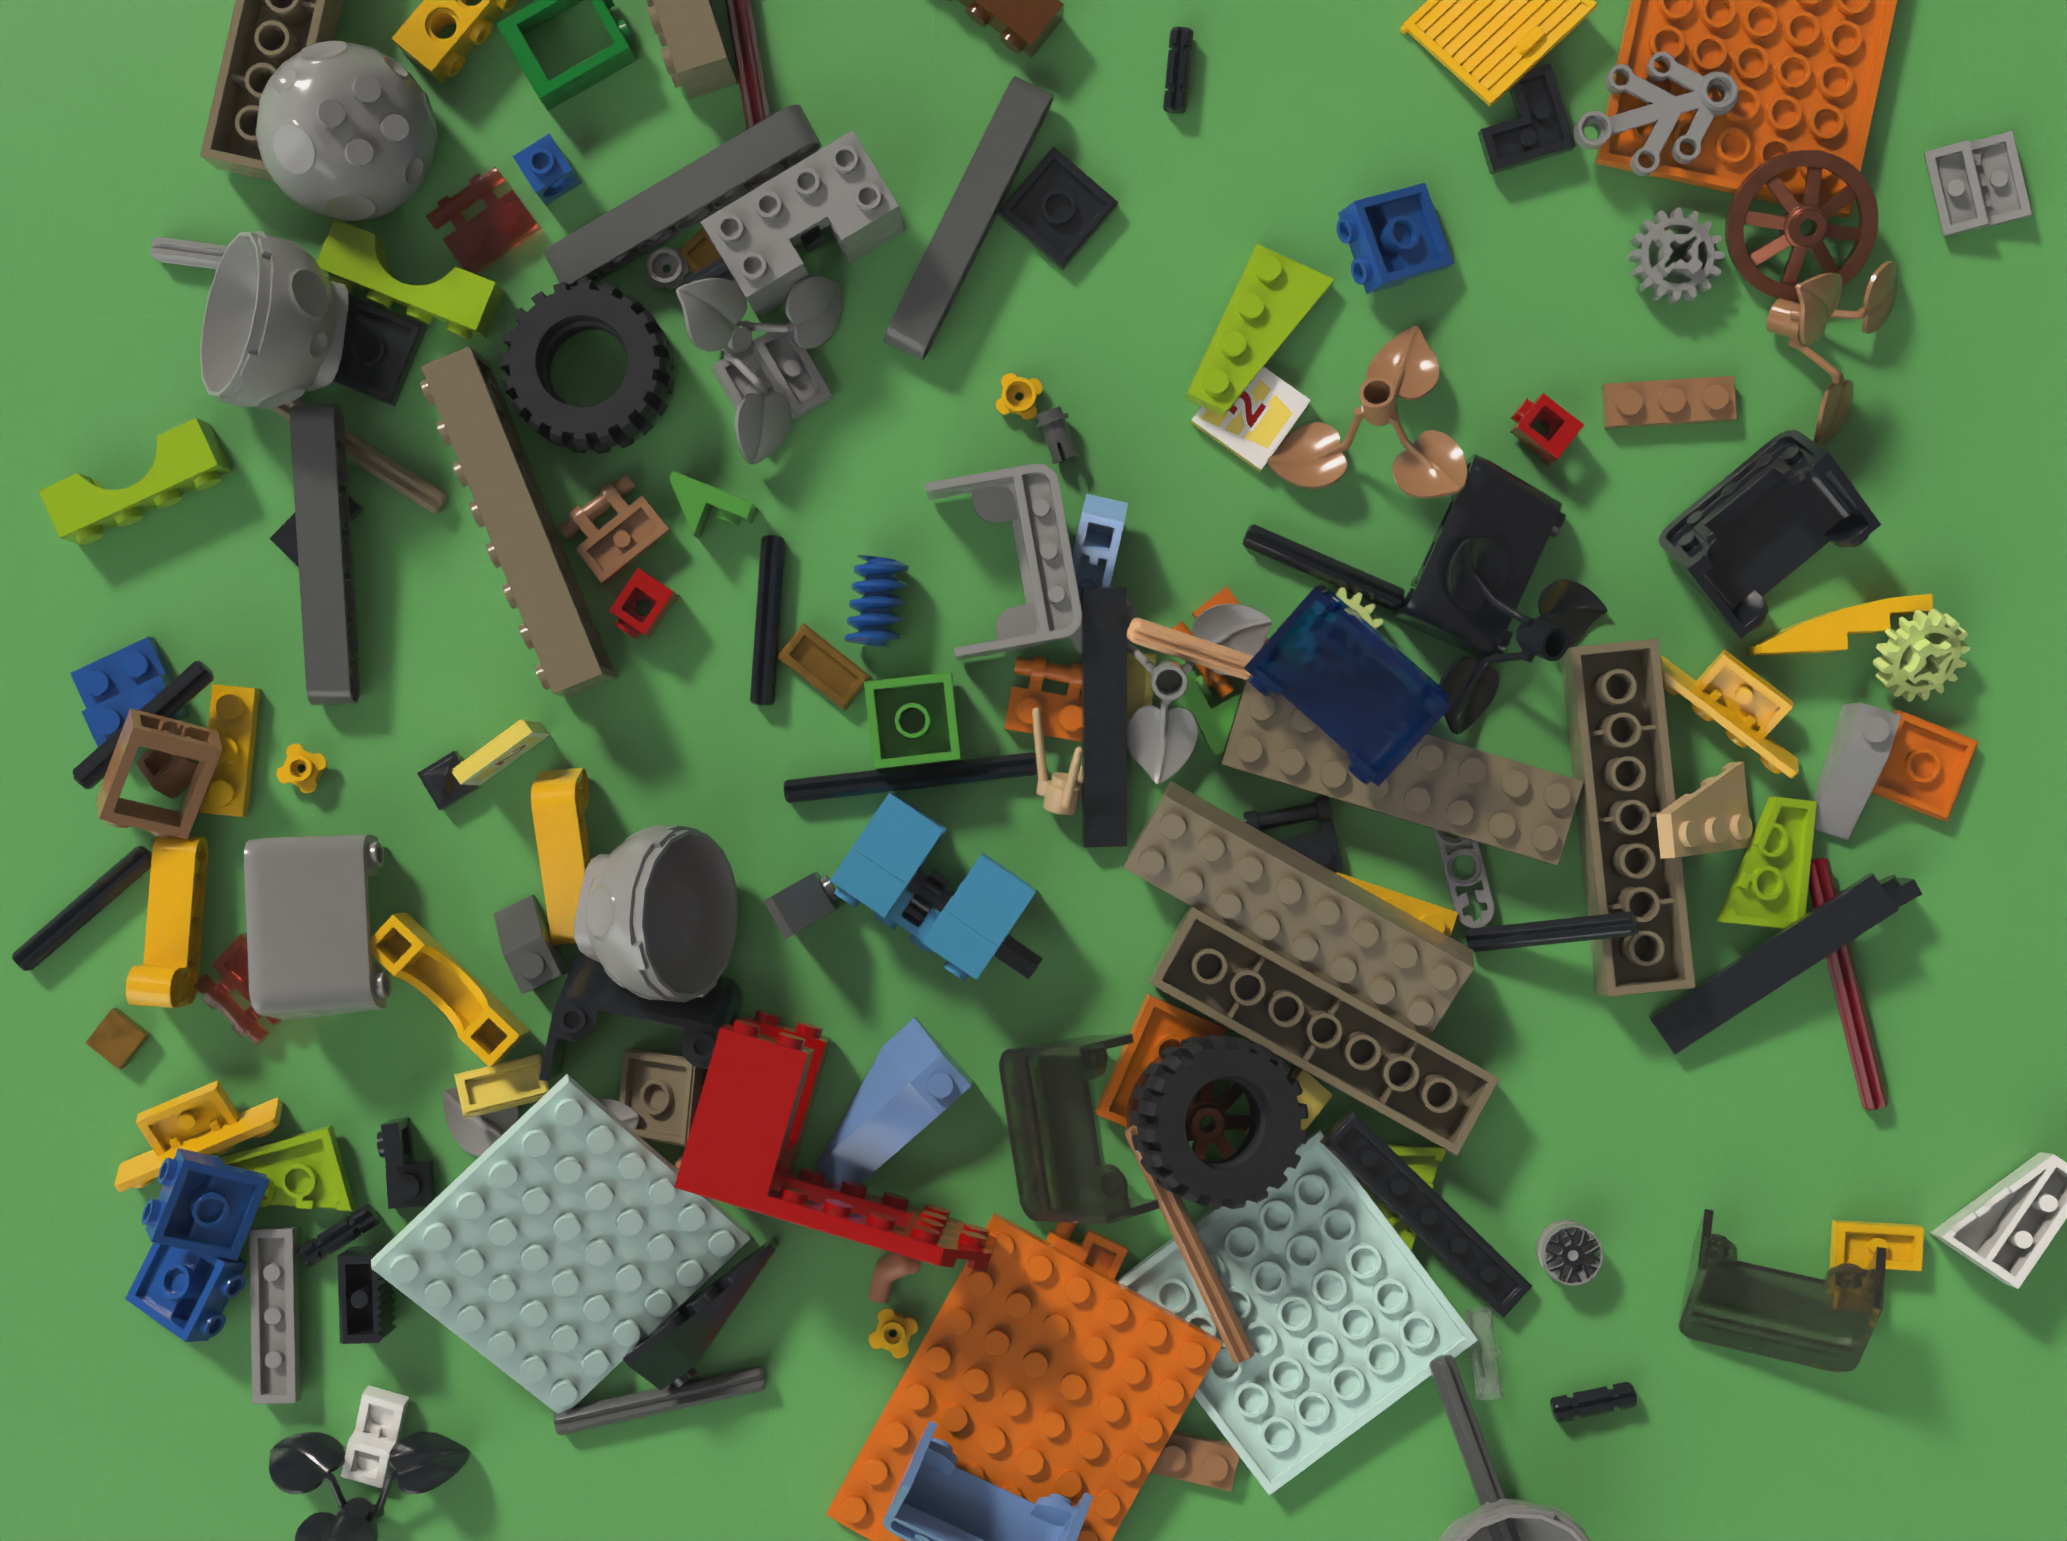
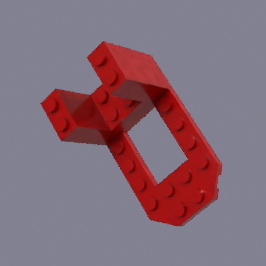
(751, 1136)

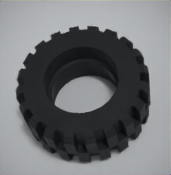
(554, 321)
(1272, 1130)

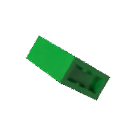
(582, 75)

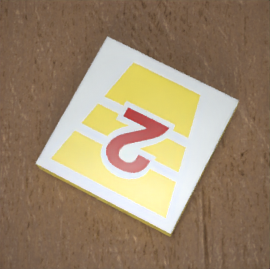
(1256, 420)
(500, 752)

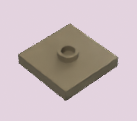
(662, 1092)

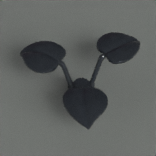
(1565, 611)
(308, 1458)

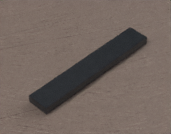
(1104, 716)
(1773, 963)
(1426, 1213)

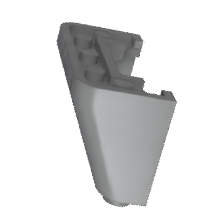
(312, 926)

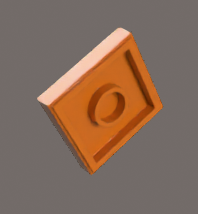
(1925, 767)

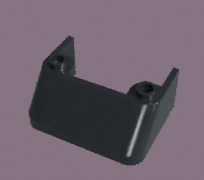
(592, 990)

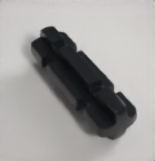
(1178, 70)
(338, 1235)
(1593, 1402)

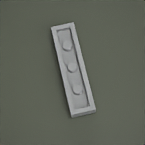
(274, 1315)

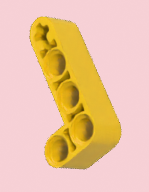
(562, 844)
(172, 925)

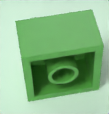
(913, 720)

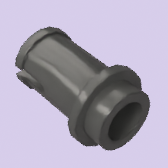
(1056, 433)

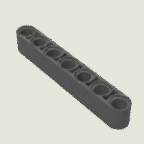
(684, 198)
(968, 218)
(325, 554)

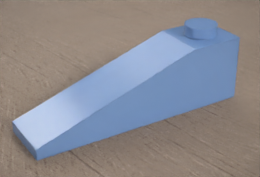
(896, 1101)

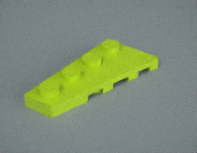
(1260, 316)

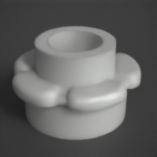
(664, 257)

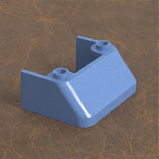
(952, 1505)

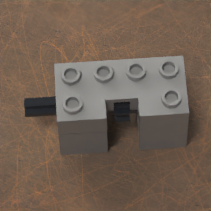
(763, 228)

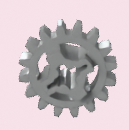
(1662, 243)

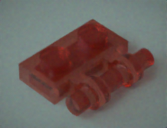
(491, 231)
(234, 968)

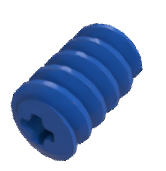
(876, 601)

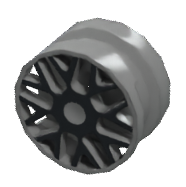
(1569, 1252)

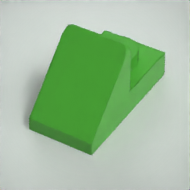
(699, 498)
(1211, 722)

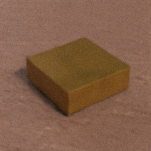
(699, 251)
(118, 1038)

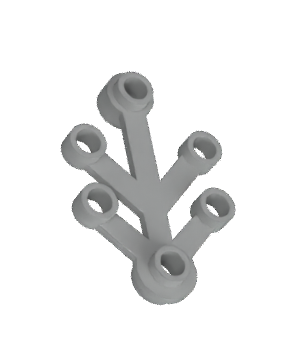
(1663, 110)

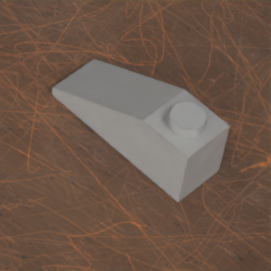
(1852, 766)

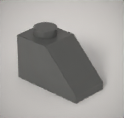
(802, 903)
(528, 945)

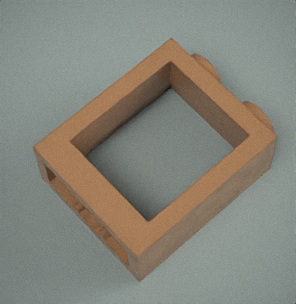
(169, 737)

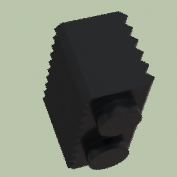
(363, 1298)

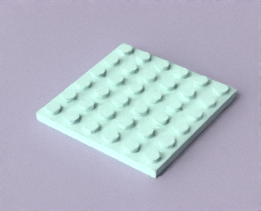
(560, 1247)
(1329, 1306)

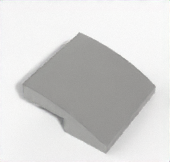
(1978, 184)
(781, 367)

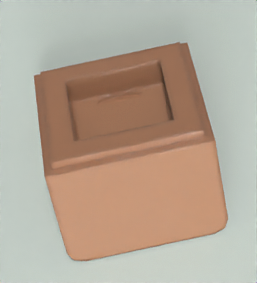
(167, 772)

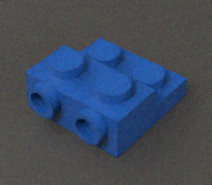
(1393, 238)
(119, 683)
(204, 1205)
(186, 1290)

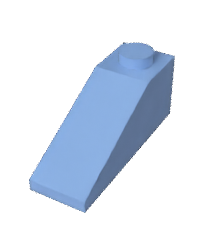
(1098, 541)

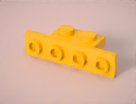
(1739, 703)
(195, 1122)

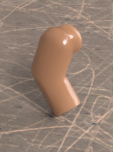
(887, 1270)

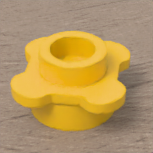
(1013, 385)
(314, 769)
(890, 1320)

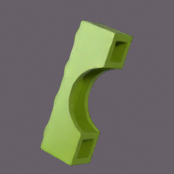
(458, 299)
(183, 461)

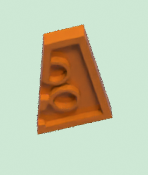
(1153, 1031)

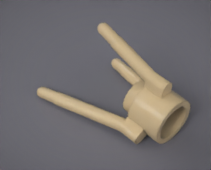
(1064, 788)

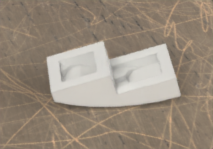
(375, 1435)

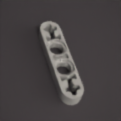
(1448, 850)

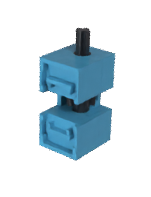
(958, 926)

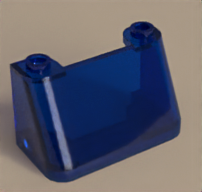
(1350, 684)

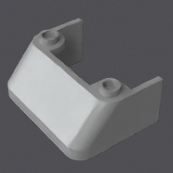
(1034, 505)

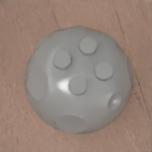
(346, 131)

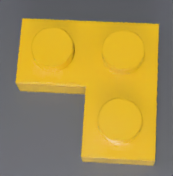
(1857, 1241)

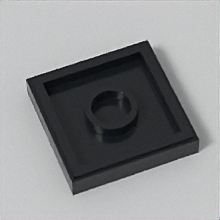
(1058, 208)
(377, 350)

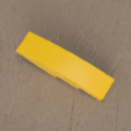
(1830, 630)

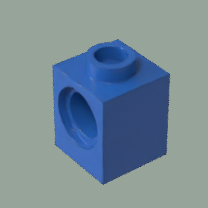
(547, 169)

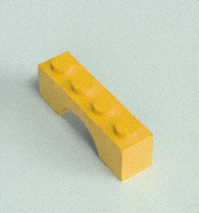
(471, 1008)

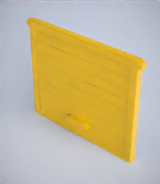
(1493, 40)

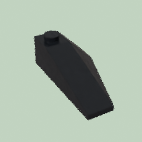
(685, 1335)

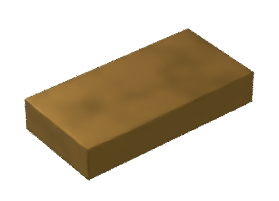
(824, 666)

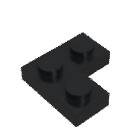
(1537, 131)

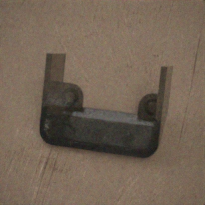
(1056, 1132)
(1780, 1311)

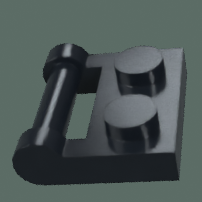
(1317, 846)

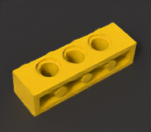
(446, 57)

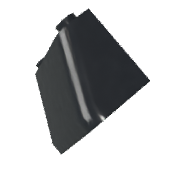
(1490, 507)
(1765, 526)

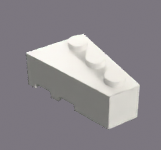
(2012, 1220)

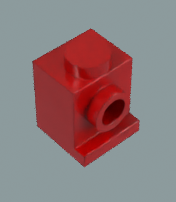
(1560, 427)
(641, 588)

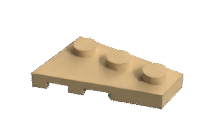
(1708, 819)

